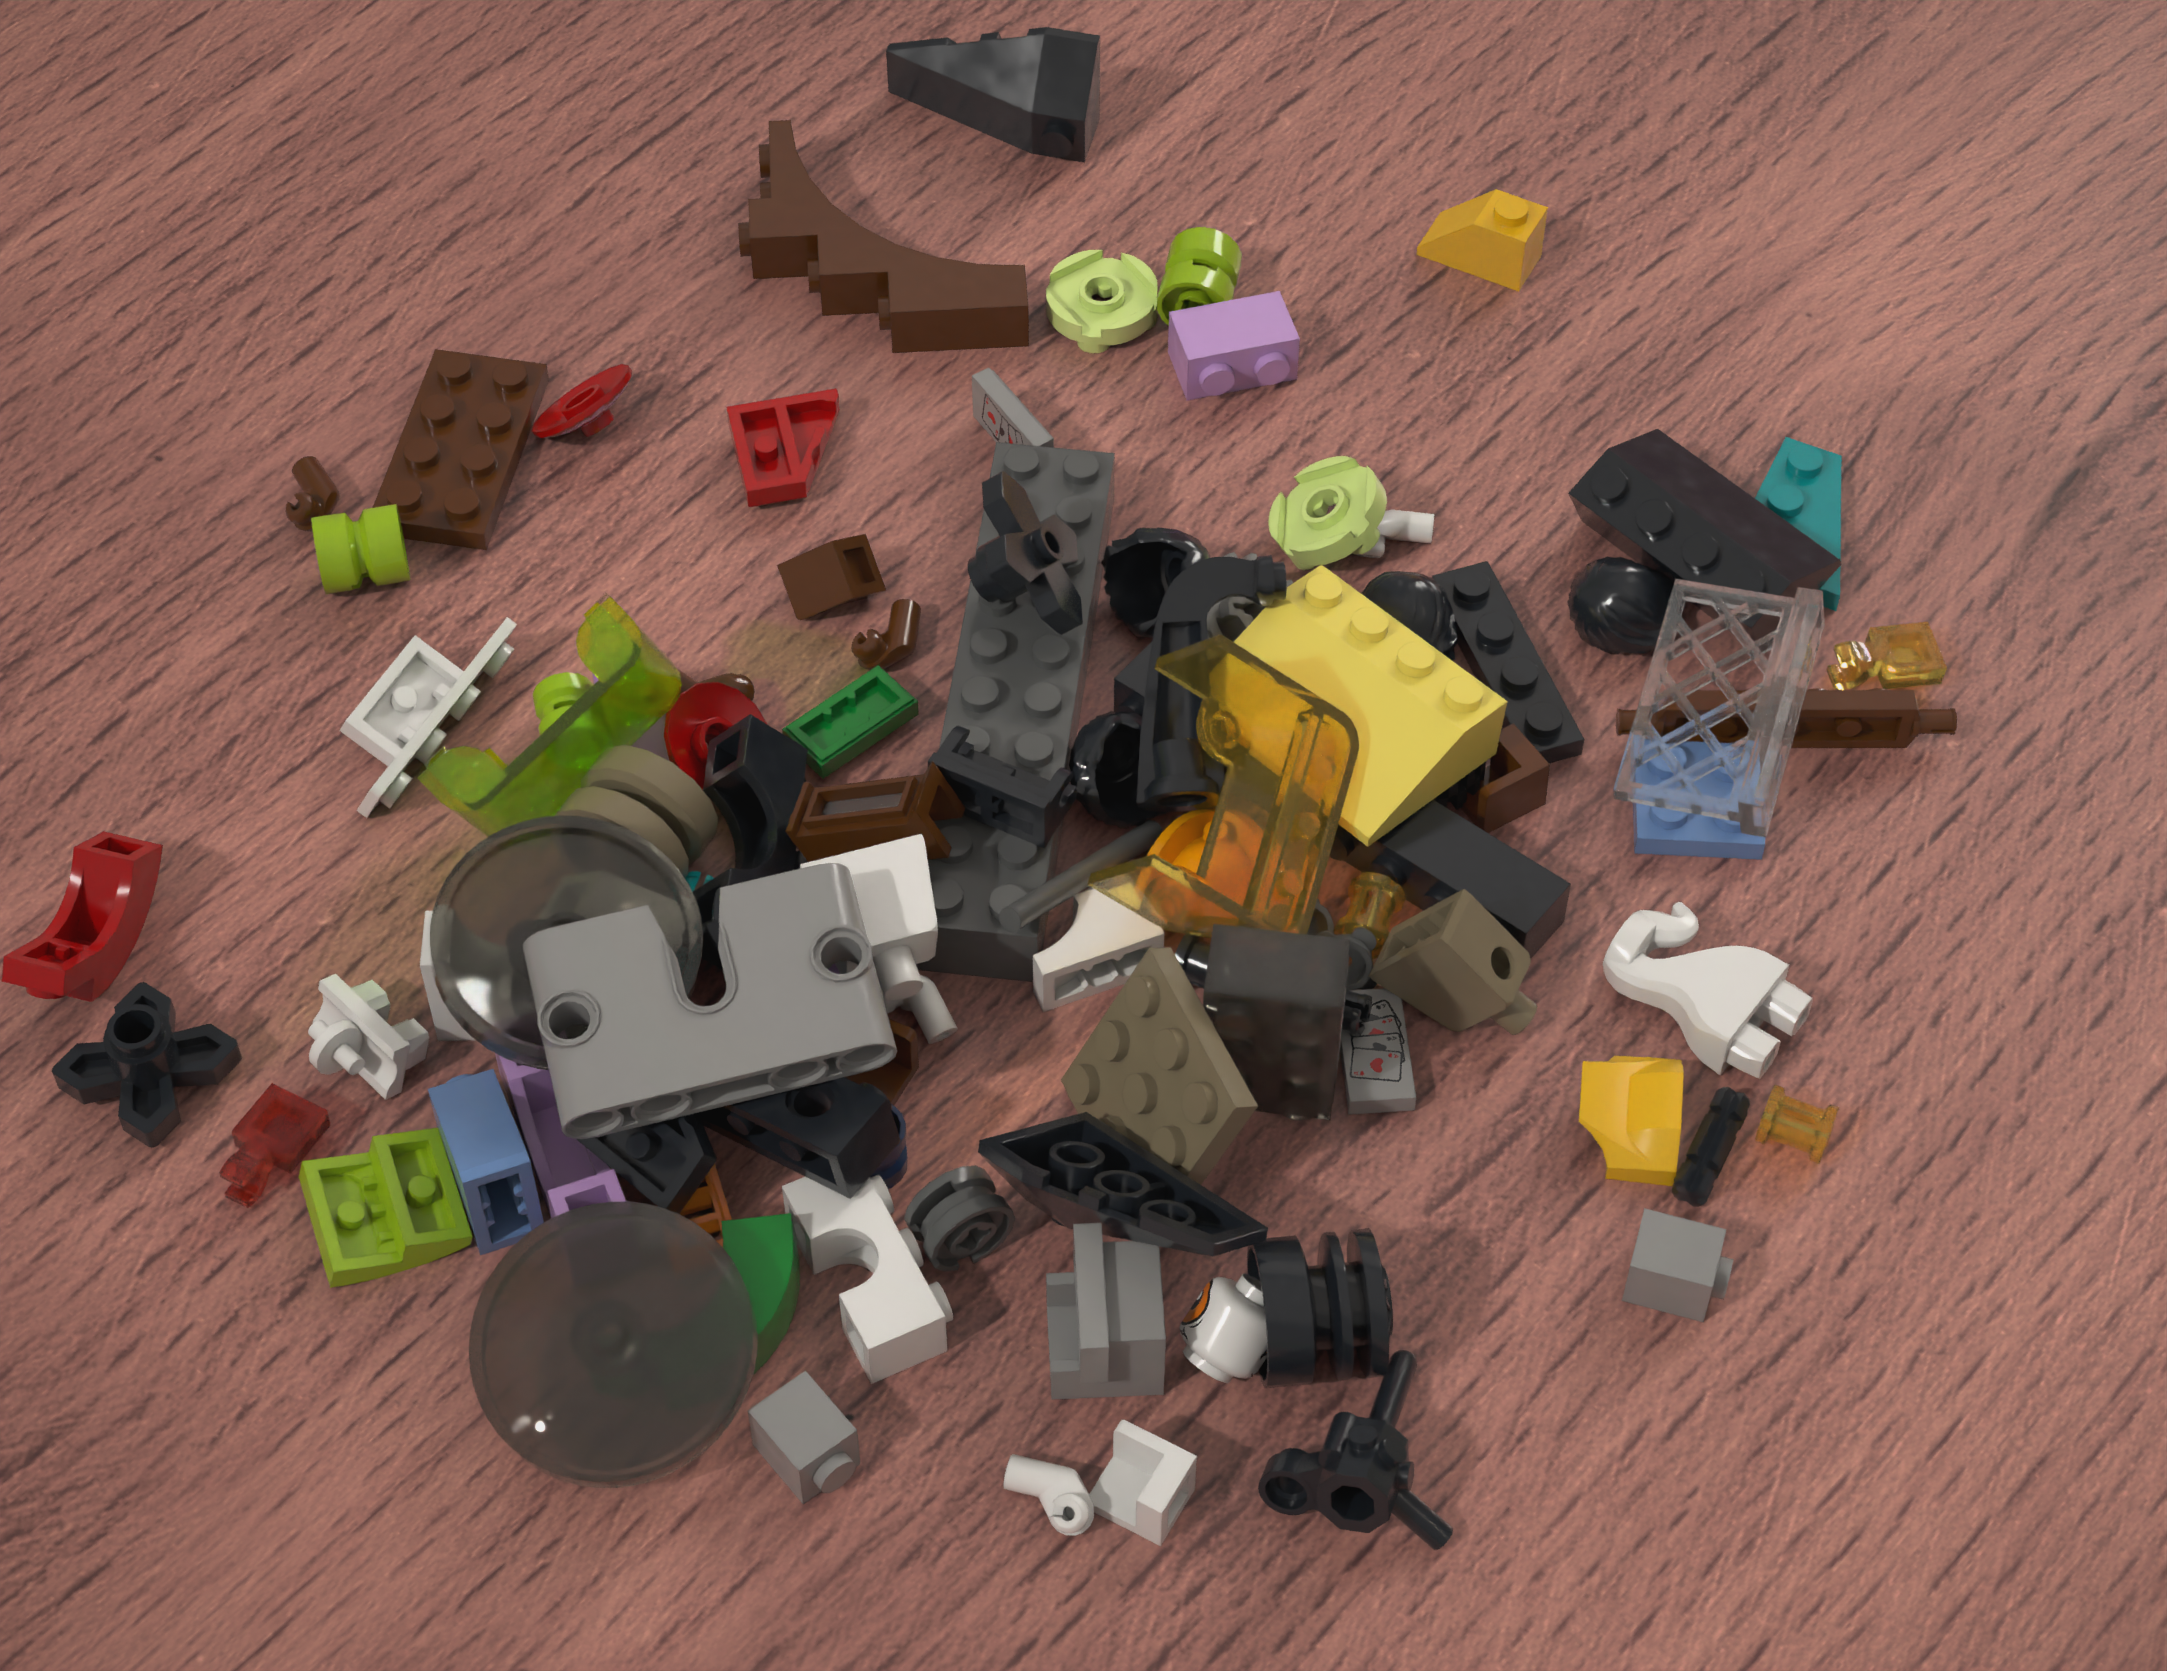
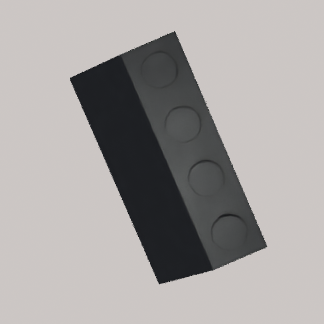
(1696, 525)

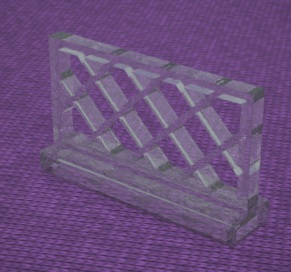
(1771, 725)

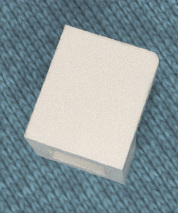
(1144, 1483)

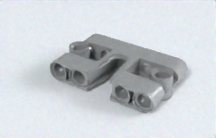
(664, 1057)

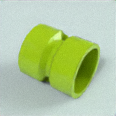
(1198, 270)
(360, 549)

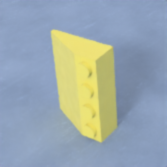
(1413, 707)

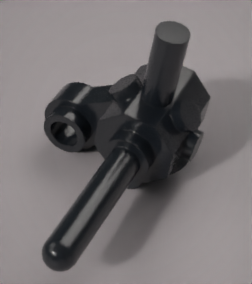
(1360, 1469)

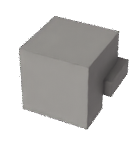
(1106, 1319)

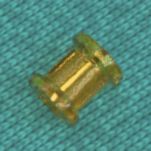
(1373, 910)
(1796, 1124)

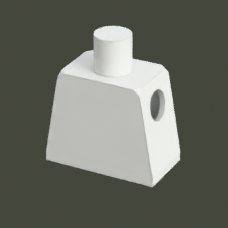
(896, 910)

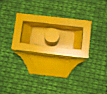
(1634, 1115)

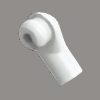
(1403, 527)
(1058, 1490)

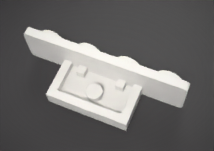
(409, 704)

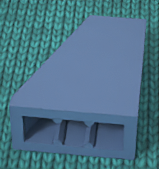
(487, 1159)

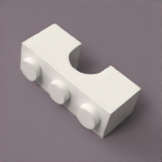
(894, 1314)

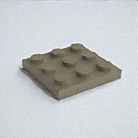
(1162, 1071)

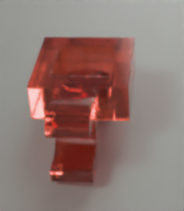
(272, 1133)

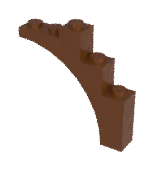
(918, 296)

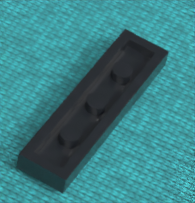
(1508, 661)

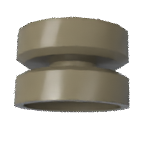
(649, 799)

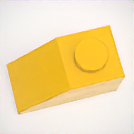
(1489, 238)

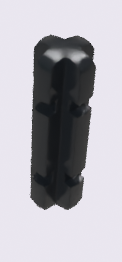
(1711, 1146)

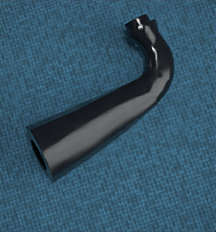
(1173, 766)

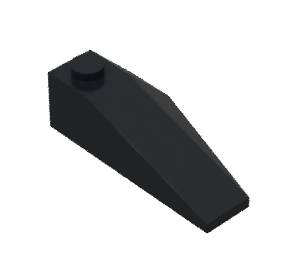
(1095, 1175)

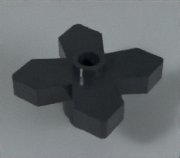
(1026, 556)
(145, 1063)

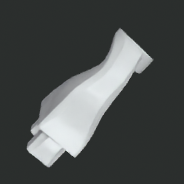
(1711, 993)

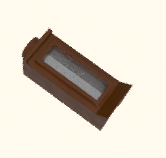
(872, 813)

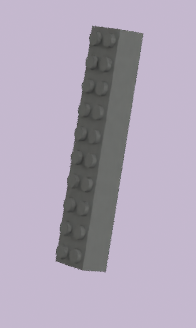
(1022, 701)

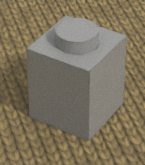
(1677, 1266)
(805, 1438)

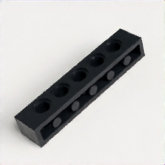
(822, 1130)

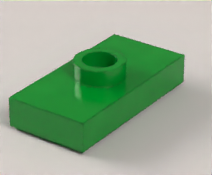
(852, 720)

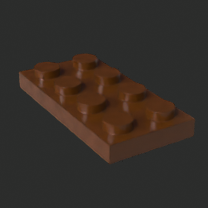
(462, 447)

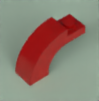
(95, 924)

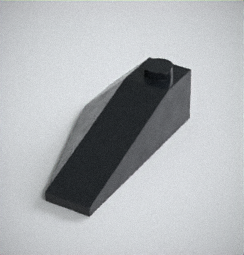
(1020, 90)

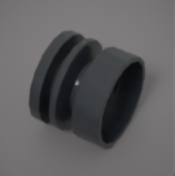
(1322, 1307)

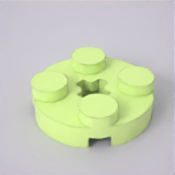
(1101, 323)
(1301, 520)

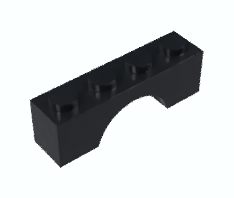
(755, 784)

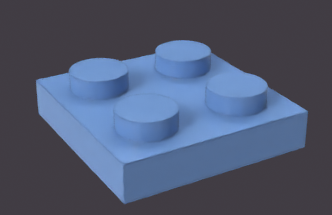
(1684, 833)

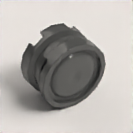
(959, 1217)

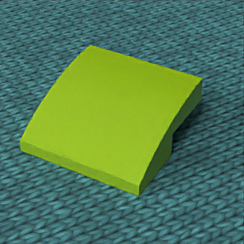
(385, 1207)

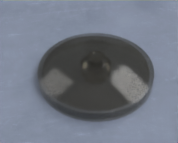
(539, 879)
(613, 1344)

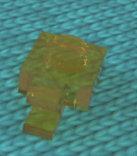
(1895, 653)

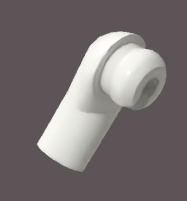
(928, 1010)

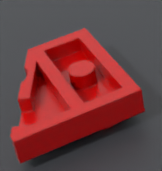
(781, 443)

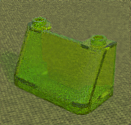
(631, 695)

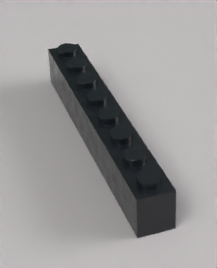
(1432, 853)

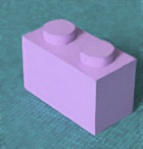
(1233, 345)

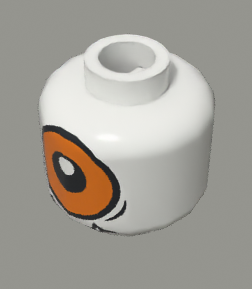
(1227, 1329)

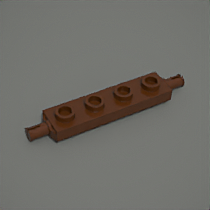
(1826, 719)

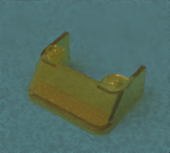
(1276, 808)

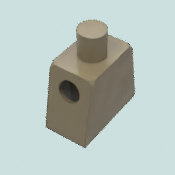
(1457, 966)

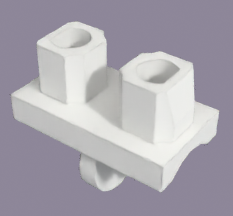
(355, 1036)

